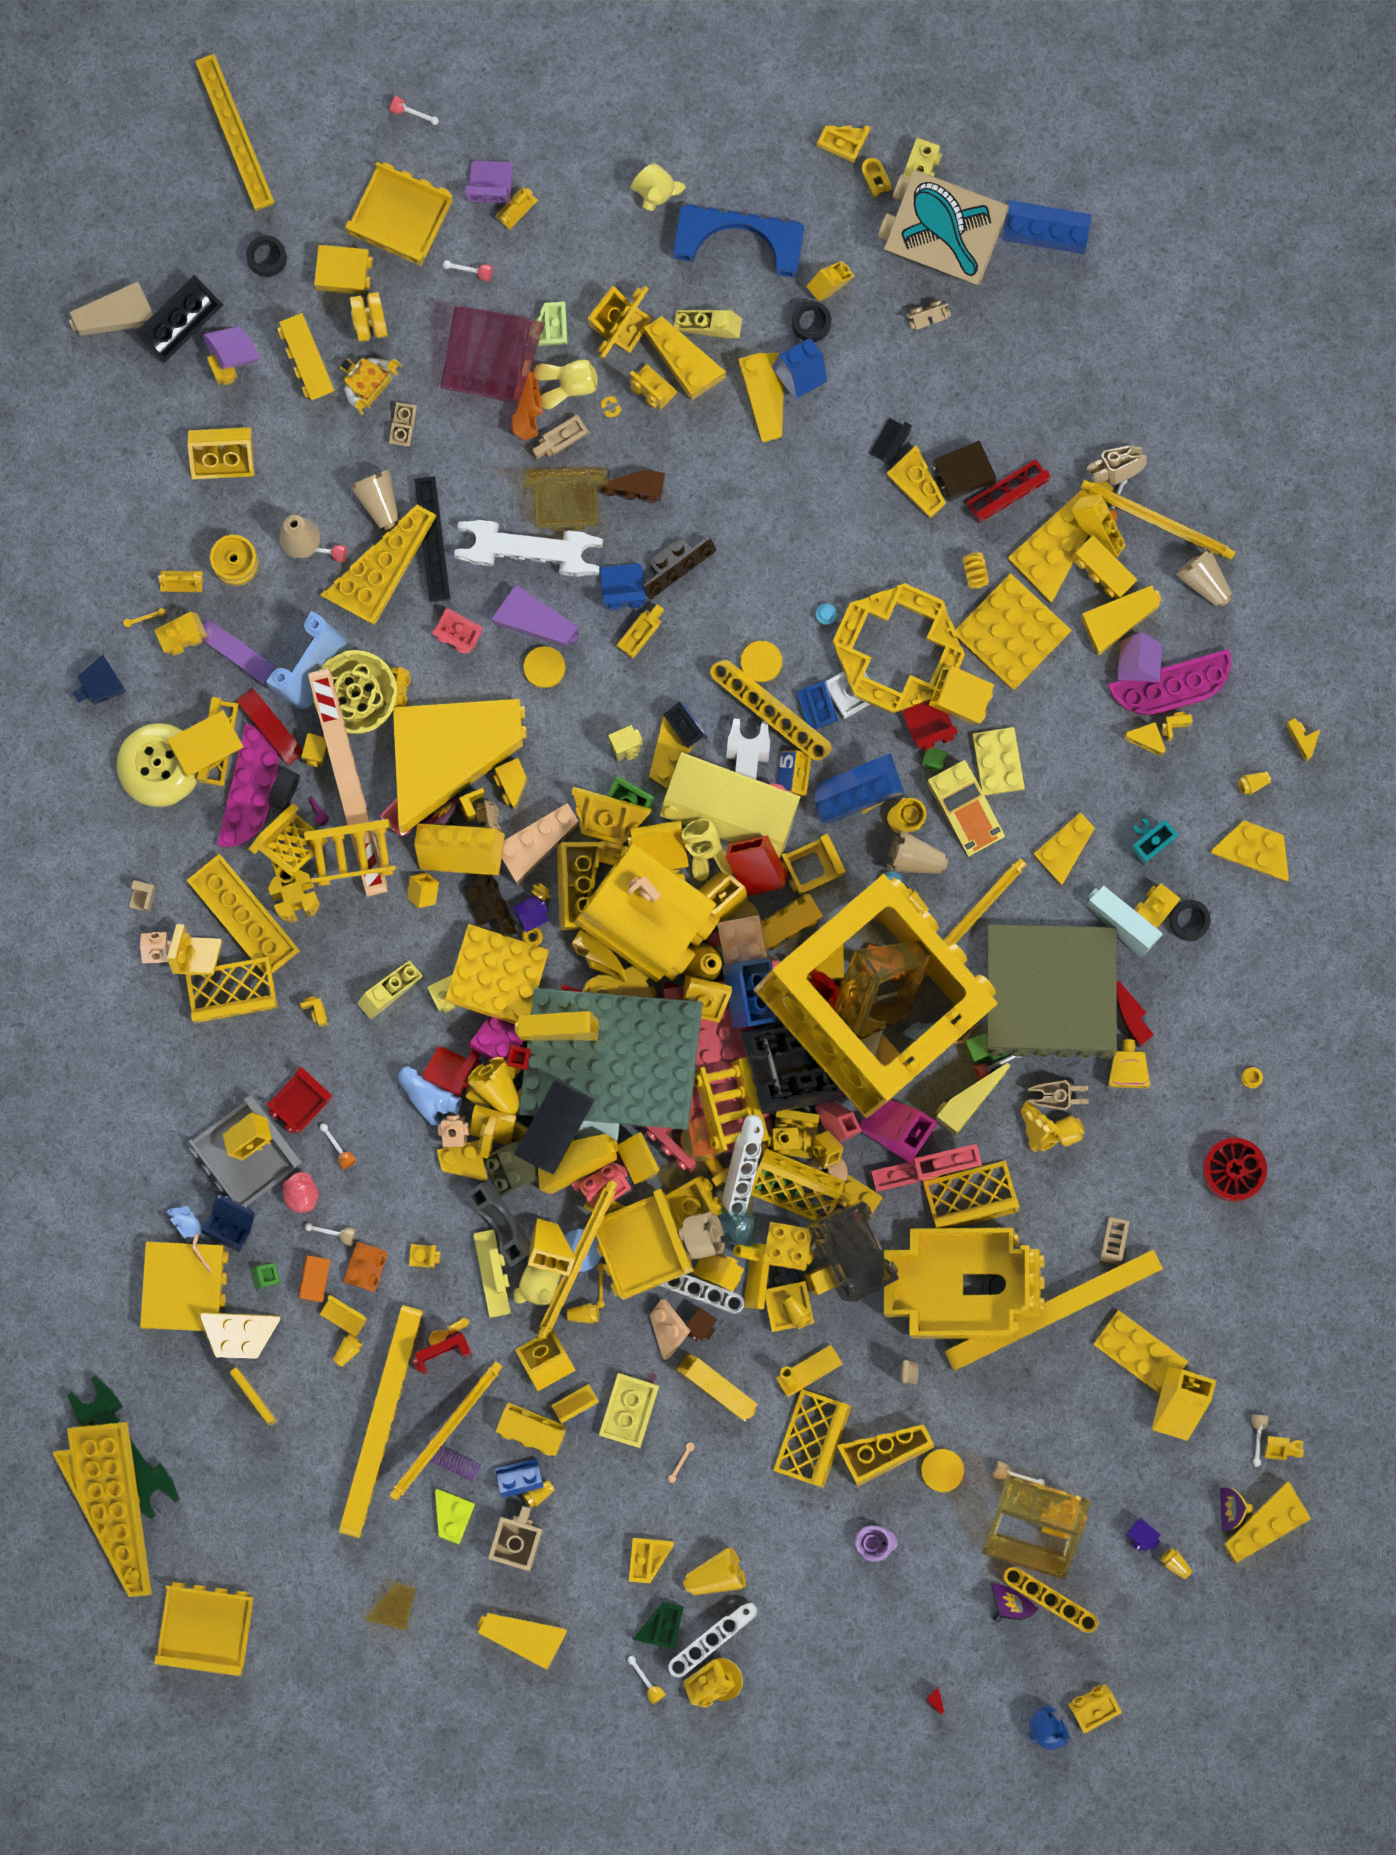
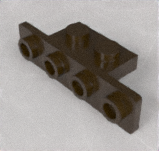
(676, 562)
(488, 904)

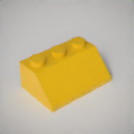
(221, 453)

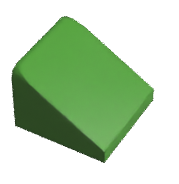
(934, 759)
(265, 1276)

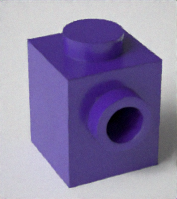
(531, 913)
(1143, 1536)

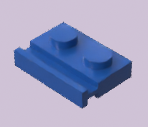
(817, 705)
(519, 1478)

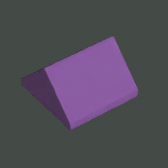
(1140, 658)

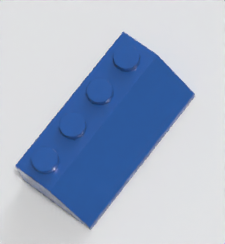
(1047, 227)
(857, 789)

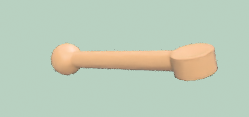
(689, 1447)

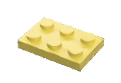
(998, 761)
(629, 1410)

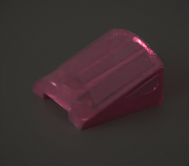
(490, 353)

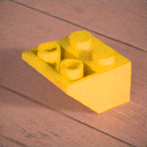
(726, 893)

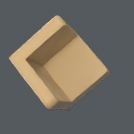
(142, 896)

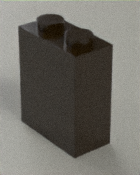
(963, 471)

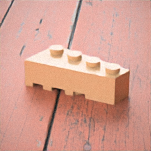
(534, 843)

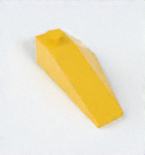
(764, 393)

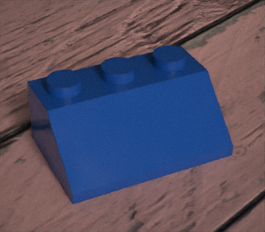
(744, 1003)

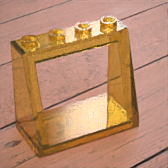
(866, 973)
(1041, 1507)

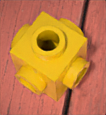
(790, 1138)

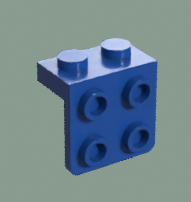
(622, 586)

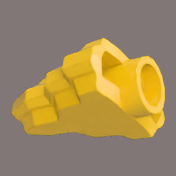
(1038, 1128)

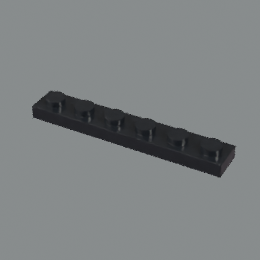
(433, 541)

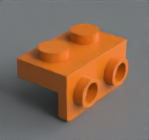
(365, 1267)

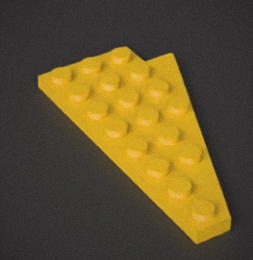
(105, 1486)

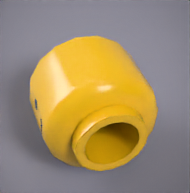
(1070, 1130)

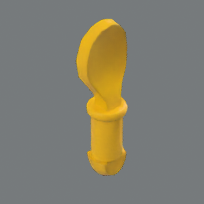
(440, 1335)

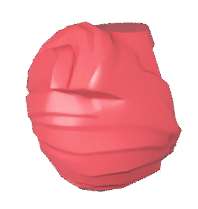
(300, 1192)

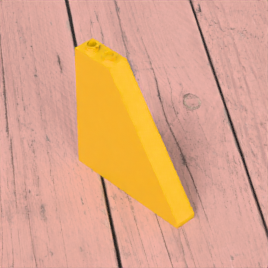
(448, 749)

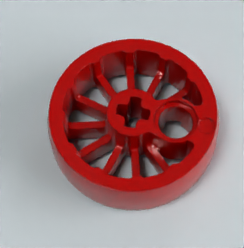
(1257, 1156)

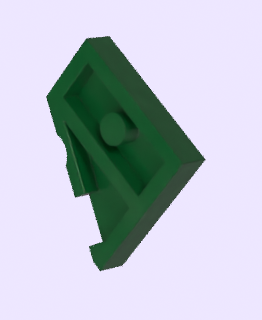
(662, 1626)

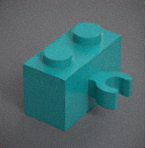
(1153, 840)

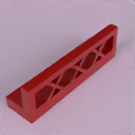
(1012, 495)

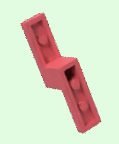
(669, 1147)
(926, 1168)

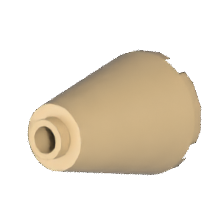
(378, 499)
(299, 537)
(1206, 578)
(915, 856)

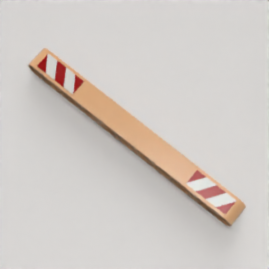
(346, 772)

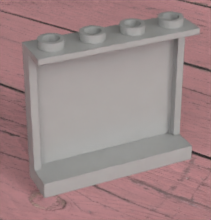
(256, 1174)

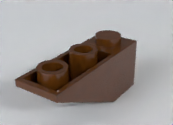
(640, 484)

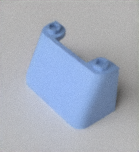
(295, 685)

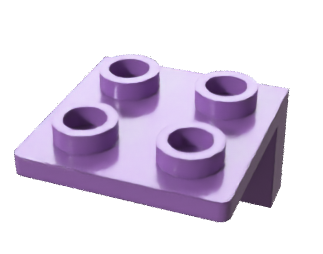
(490, 182)

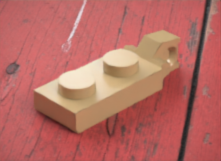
(561, 437)

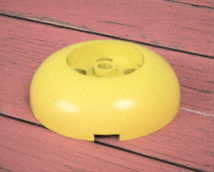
(364, 669)
(152, 789)

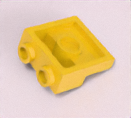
(693, 1199)

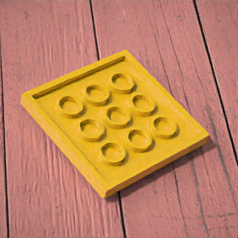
(1012, 632)
(496, 974)

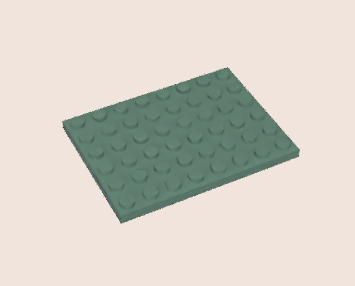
(637, 1068)

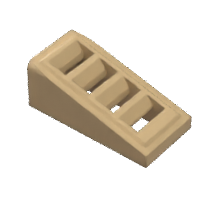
(1112, 1258)
(909, 1372)

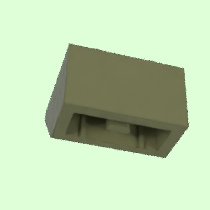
(510, 1171)

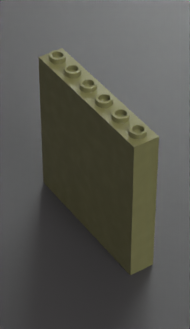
(1052, 991)

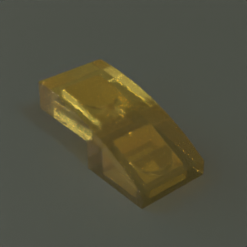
(676, 1177)

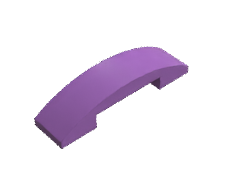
(237, 652)

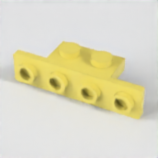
(492, 1275)

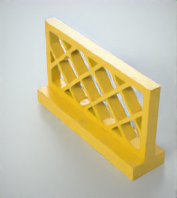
(278, 831)
(238, 1007)
(801, 1176)
(976, 1214)
(829, 1447)

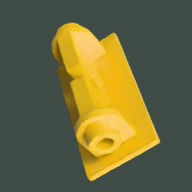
(518, 207)
(181, 581)
(402, 681)

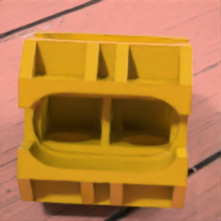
(292, 893)

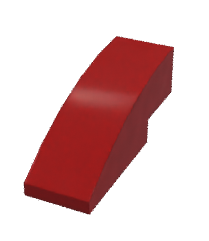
(1131, 1014)

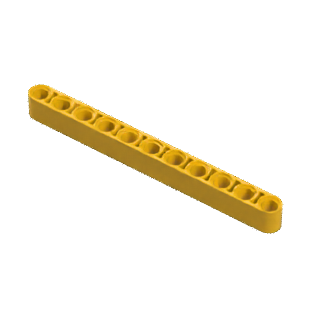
(1060, 1308)
(380, 1421)

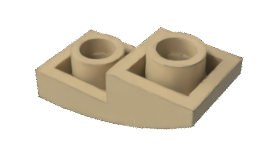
(403, 424)

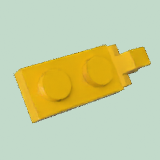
(640, 632)

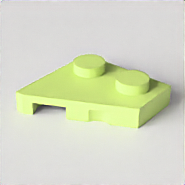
(555, 324)

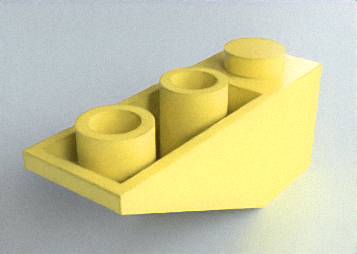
(709, 322)
(389, 989)

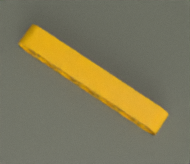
(760, 708)

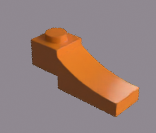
(529, 407)

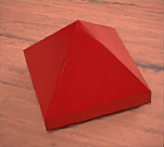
(518, 1057)

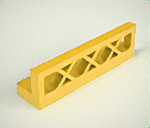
(203, 774)

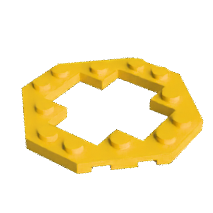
(881, 606)

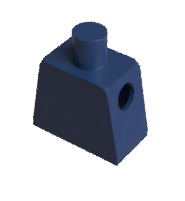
(98, 683)

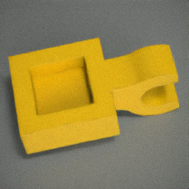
(1280, 1448)

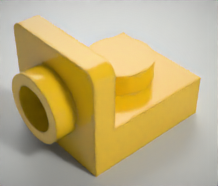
(318, 1013)
(424, 1256)

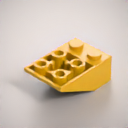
(1182, 1402)

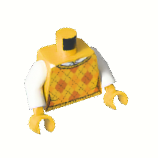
(367, 380)

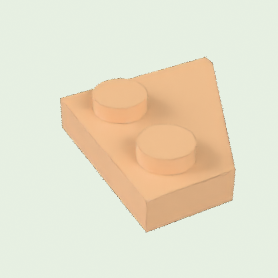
(668, 1328)

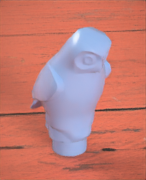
(428, 1097)

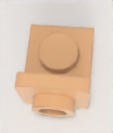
(647, 891)

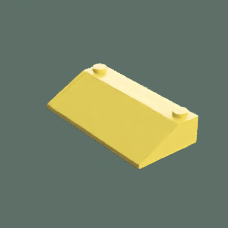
(733, 802)

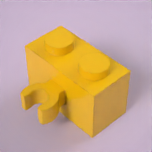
(181, 633)
(1158, 905)
(247, 1136)
(719, 1271)

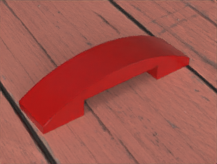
(270, 726)

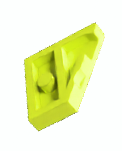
(452, 1515)

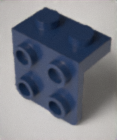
(229, 1223)

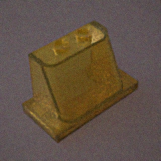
(566, 496)

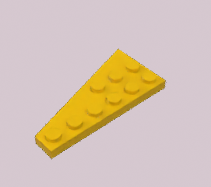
(1049, 551)
(375, 575)

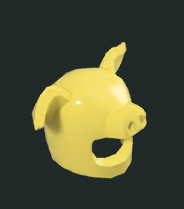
(655, 186)
(537, 1286)

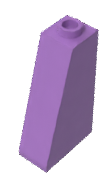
(533, 618)

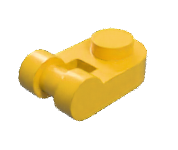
(872, 170)

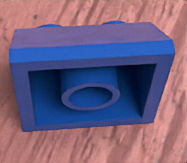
(801, 368)

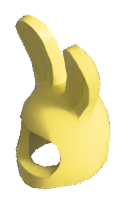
(575, 380)
(704, 843)

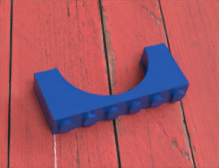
(698, 224)

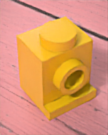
(826, 1149)

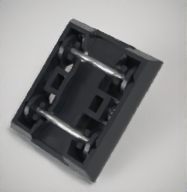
(785, 1070)

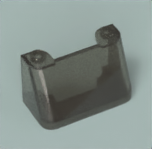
(852, 1252)

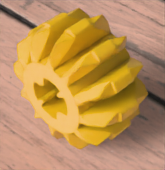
(975, 570)

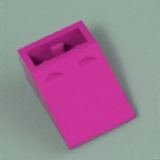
(899, 1128)

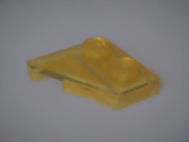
(394, 1607)

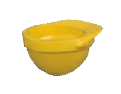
(907, 815)

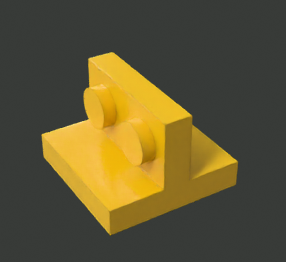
(710, 993)
(491, 1127)

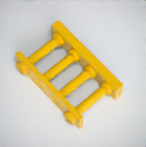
(358, 831)
(745, 1091)

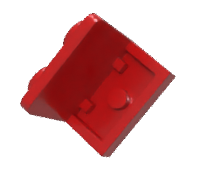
(928, 725)
(451, 1070)

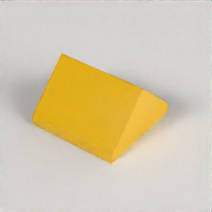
(607, 312)
(638, 1158)

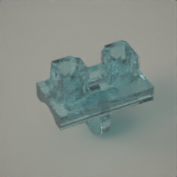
(742, 1229)

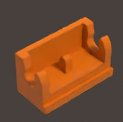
(313, 1279)

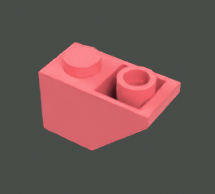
(838, 1120)

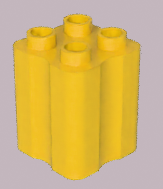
(643, 931)

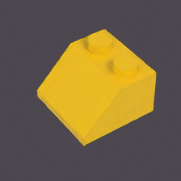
(545, 1360)

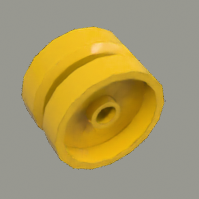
(367, 317)
(236, 572)

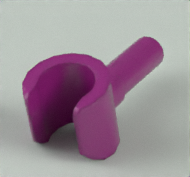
(321, 818)

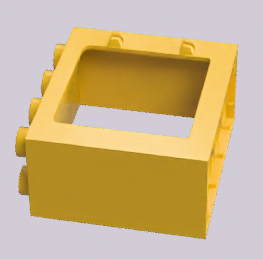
(826, 1034)

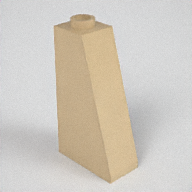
(114, 312)

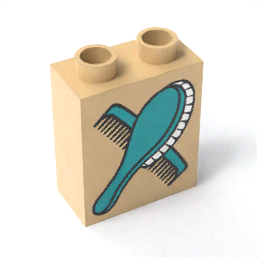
(943, 226)

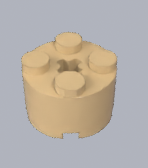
(702, 1235)

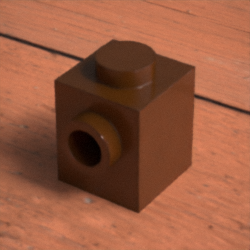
(701, 1325)

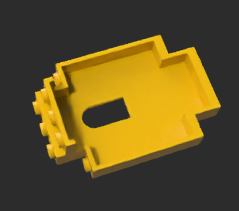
(933, 1283)

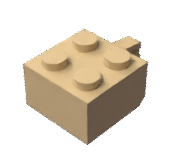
(516, 1541)

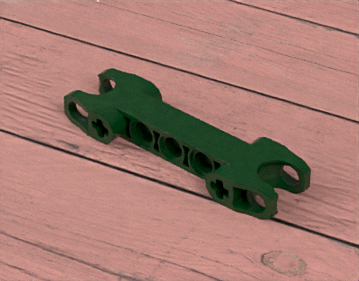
(103, 1411)

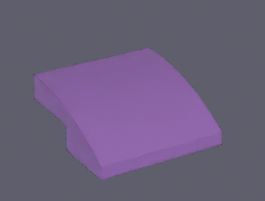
(231, 347)

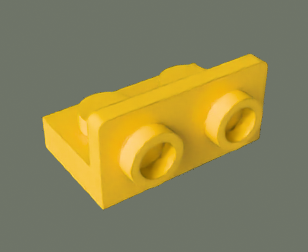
(856, 1191)
(707, 1685)
(1095, 1708)

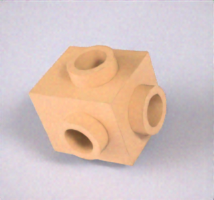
(154, 947)
(454, 1130)

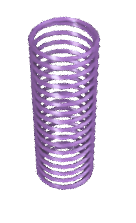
(453, 1469)

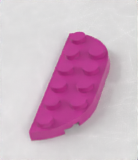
(1178, 685)
(250, 788)

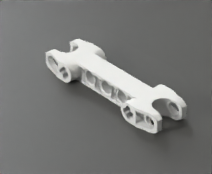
(494, 544)
(747, 753)

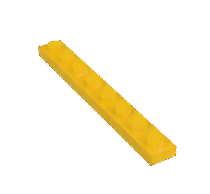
(235, 132)

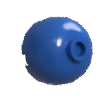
(1047, 1729)

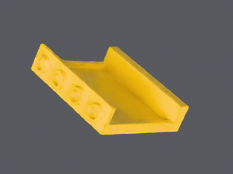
(400, 213)
(642, 1246)
(181, 1285)
(204, 1629)

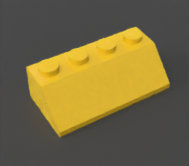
(459, 849)

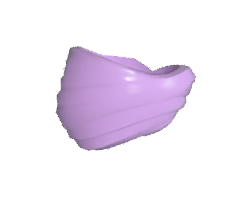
(869, 1543)

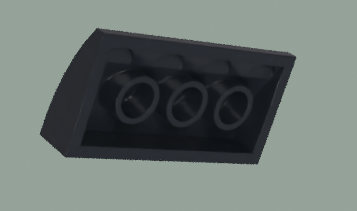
(179, 319)
(554, 1126)

